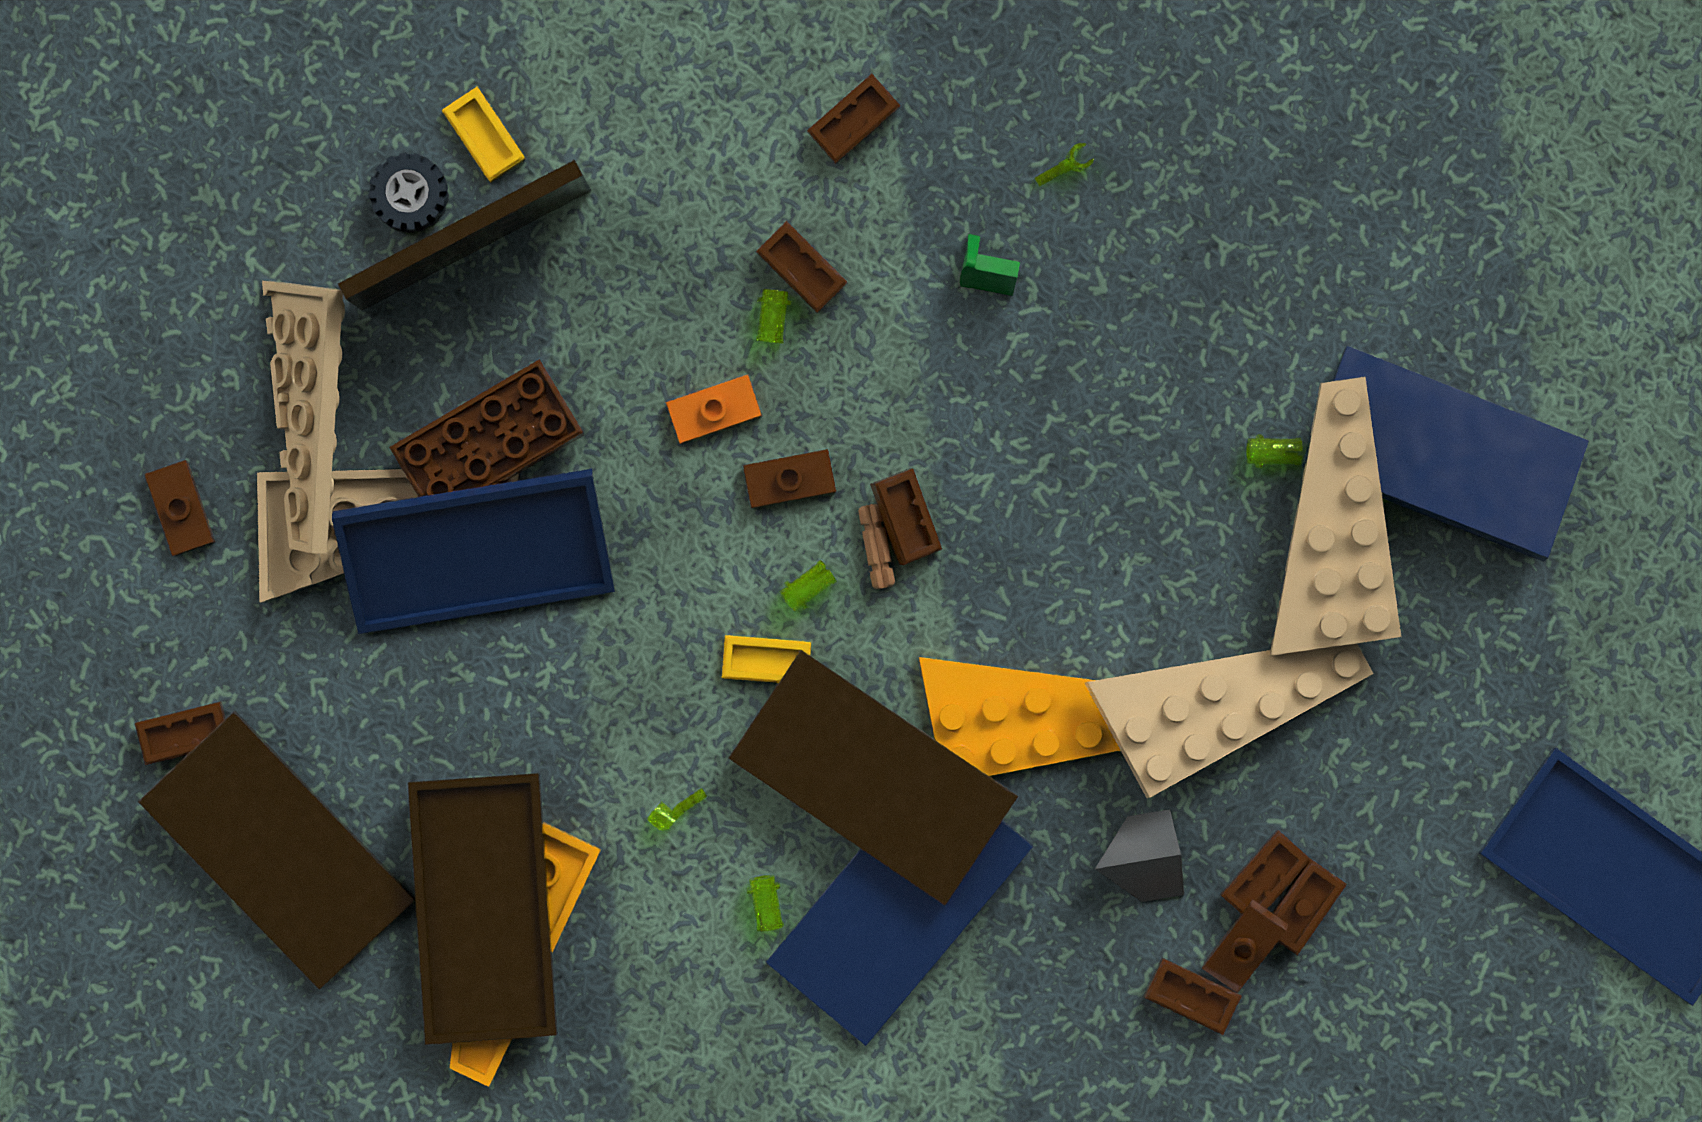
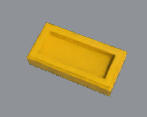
(483, 134)
(759, 657)

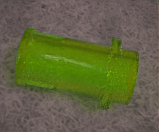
(772, 315)
(1272, 451)
(807, 586)
(766, 902)

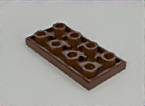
(489, 436)

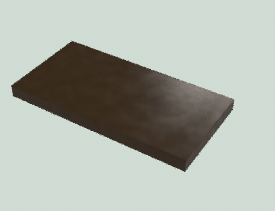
(465, 236)
(873, 777)
(276, 850)
(482, 908)

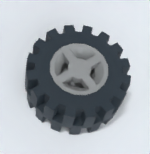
(401, 179)

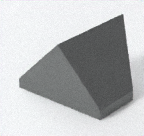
(1145, 857)

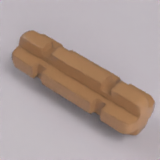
(876, 547)

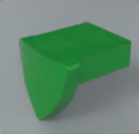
(987, 272)

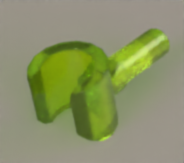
(1064, 166)
(663, 817)

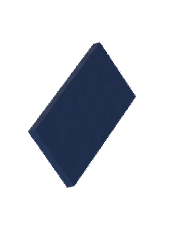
(1466, 457)
(474, 551)
(1607, 870)
(881, 934)

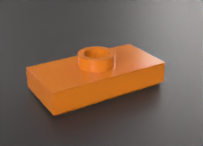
(713, 409)

